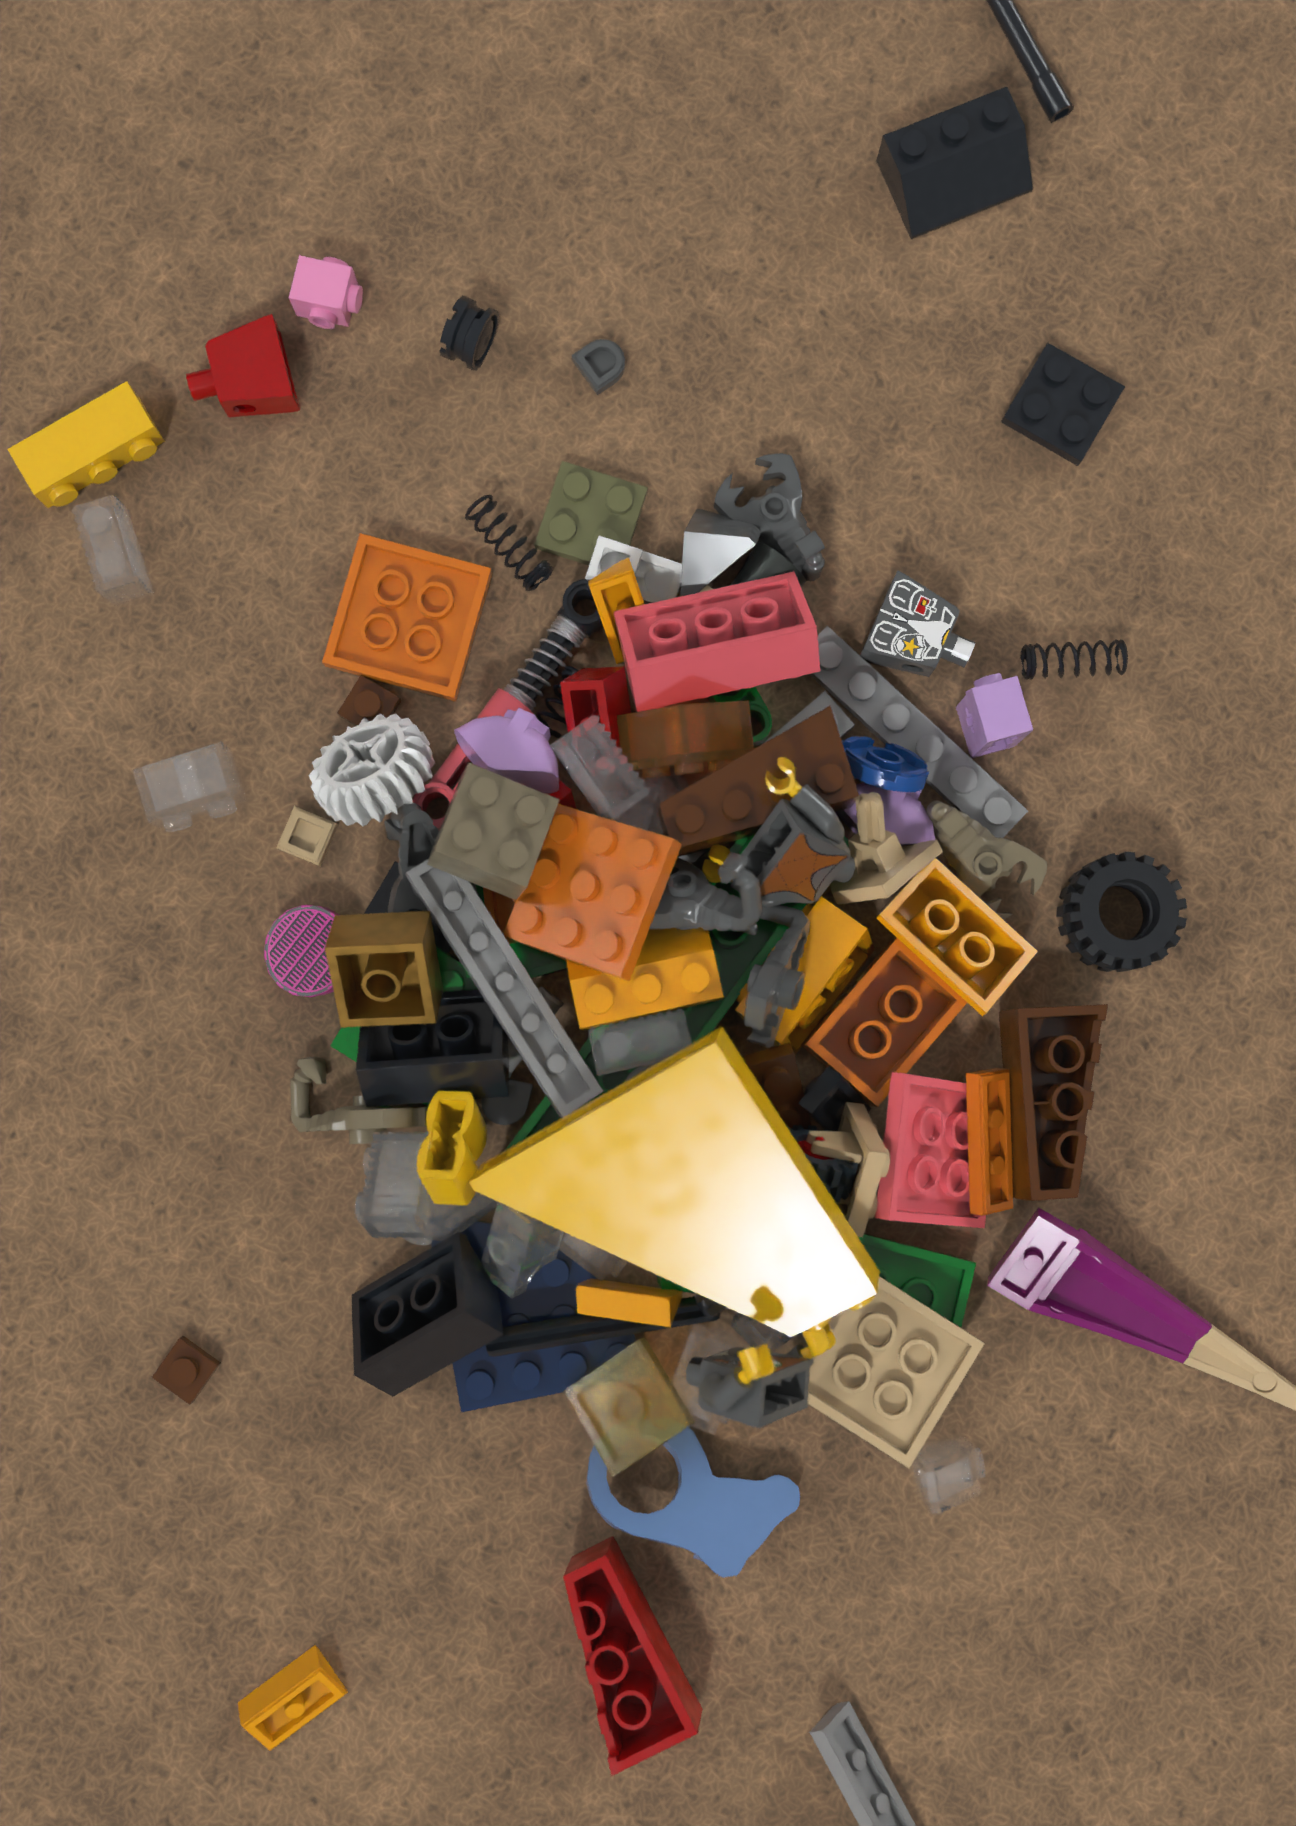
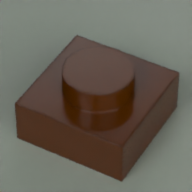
(368, 701)
(186, 1370)

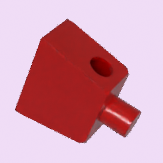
(247, 371)

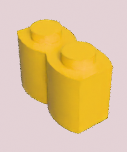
(452, 1147)

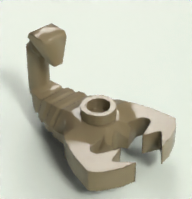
(980, 855)
(358, 1119)

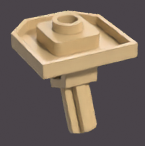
(878, 856)

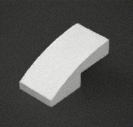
(655, 575)

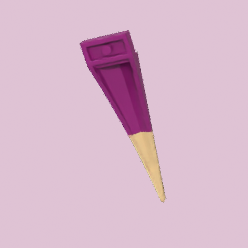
(1088, 1285)

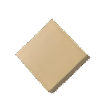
(307, 836)

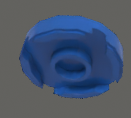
(887, 767)

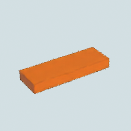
(989, 1141)

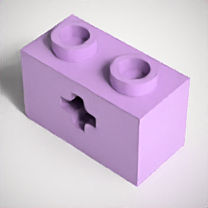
(993, 715)

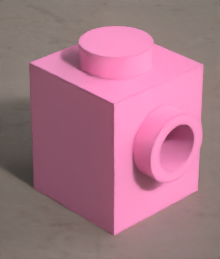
(325, 291)

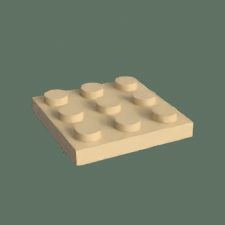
(891, 1371)

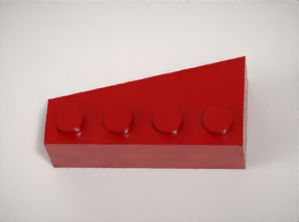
(631, 1666)

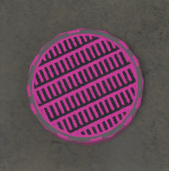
(297, 950)

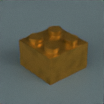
(384, 969)

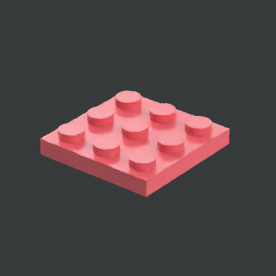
(927, 1154)

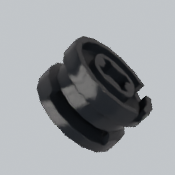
(469, 333)

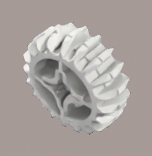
(372, 769)

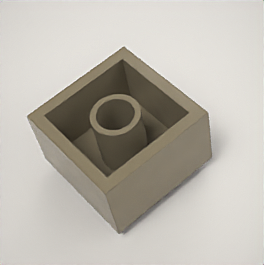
(493, 831)

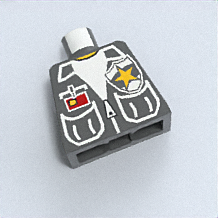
(915, 630)

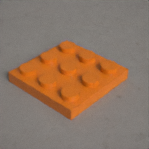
(407, 617)
(593, 891)

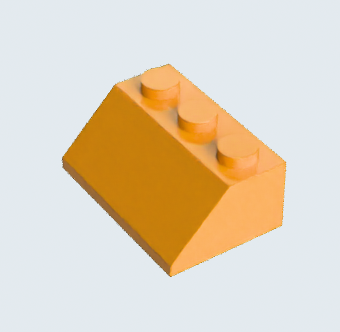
(957, 935)
(830, 961)
(671, 973)

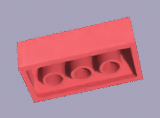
(717, 641)

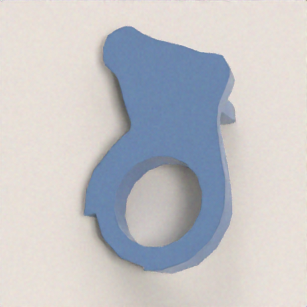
(708, 1515)

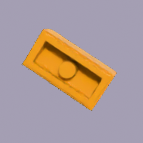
(615, 591)
(627, 1302)
(290, 1699)

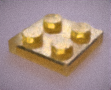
(629, 1407)

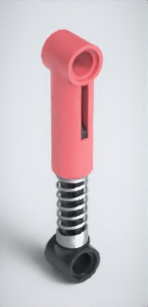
(567, 632)

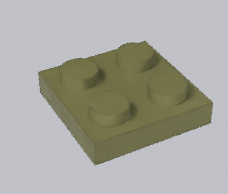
(586, 507)

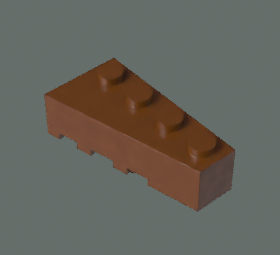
(736, 797)
(1051, 1078)

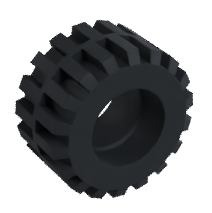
(1158, 906)

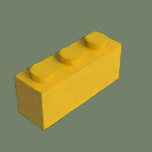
(86, 446)

